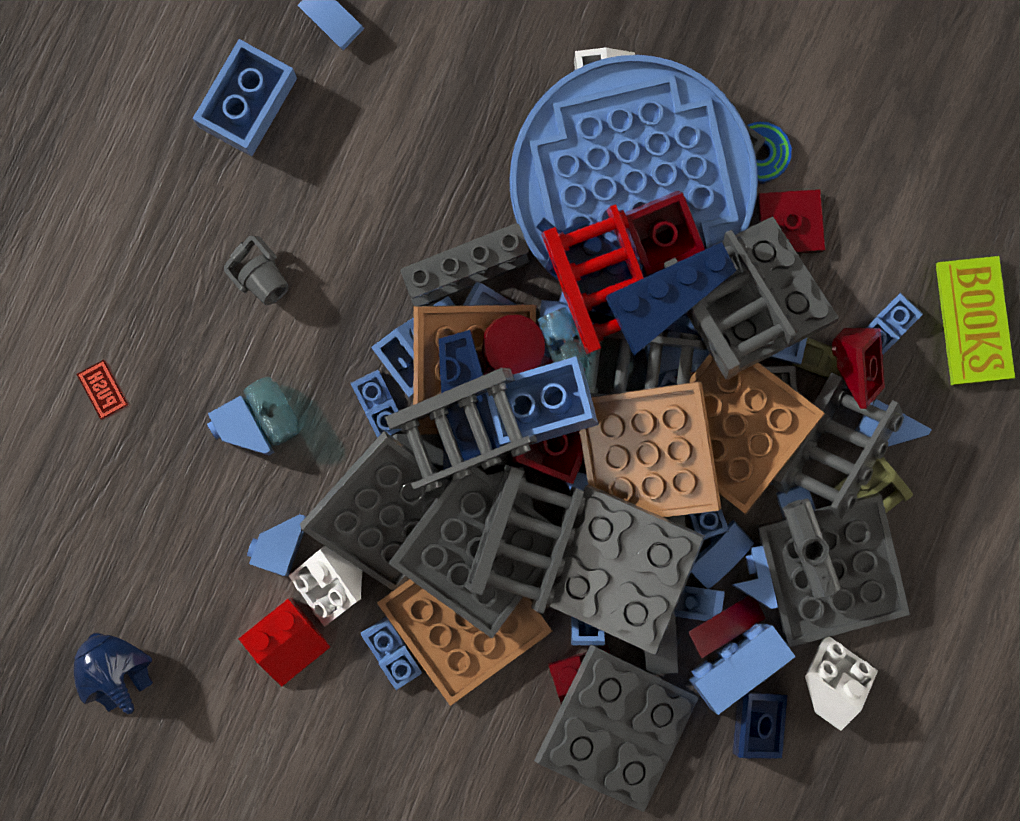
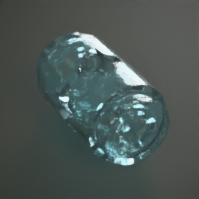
(558, 330)
(283, 423)

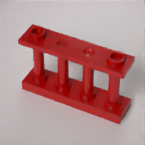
(570, 274)

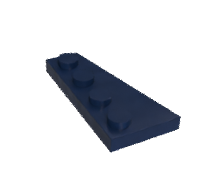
(662, 298)
(458, 366)

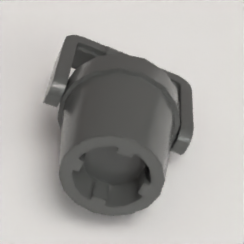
(259, 274)

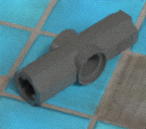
(818, 566)

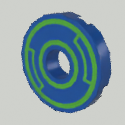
(778, 148)

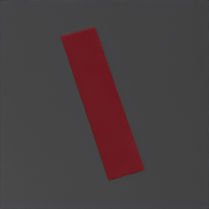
(726, 625)

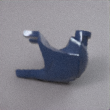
(101, 671)

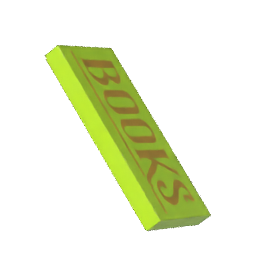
(975, 320)

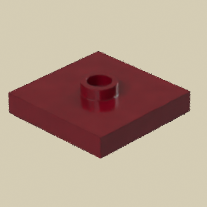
(797, 216)

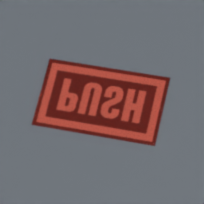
(102, 389)

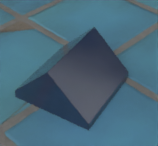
(760, 725)

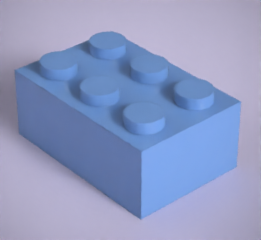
(245, 97)
(548, 402)
(740, 667)

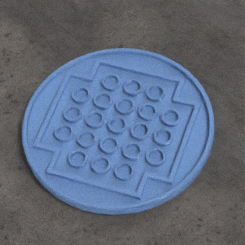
(625, 138)

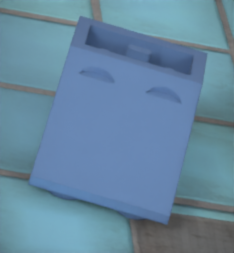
(397, 352)

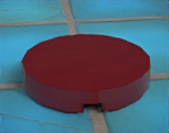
(513, 344)

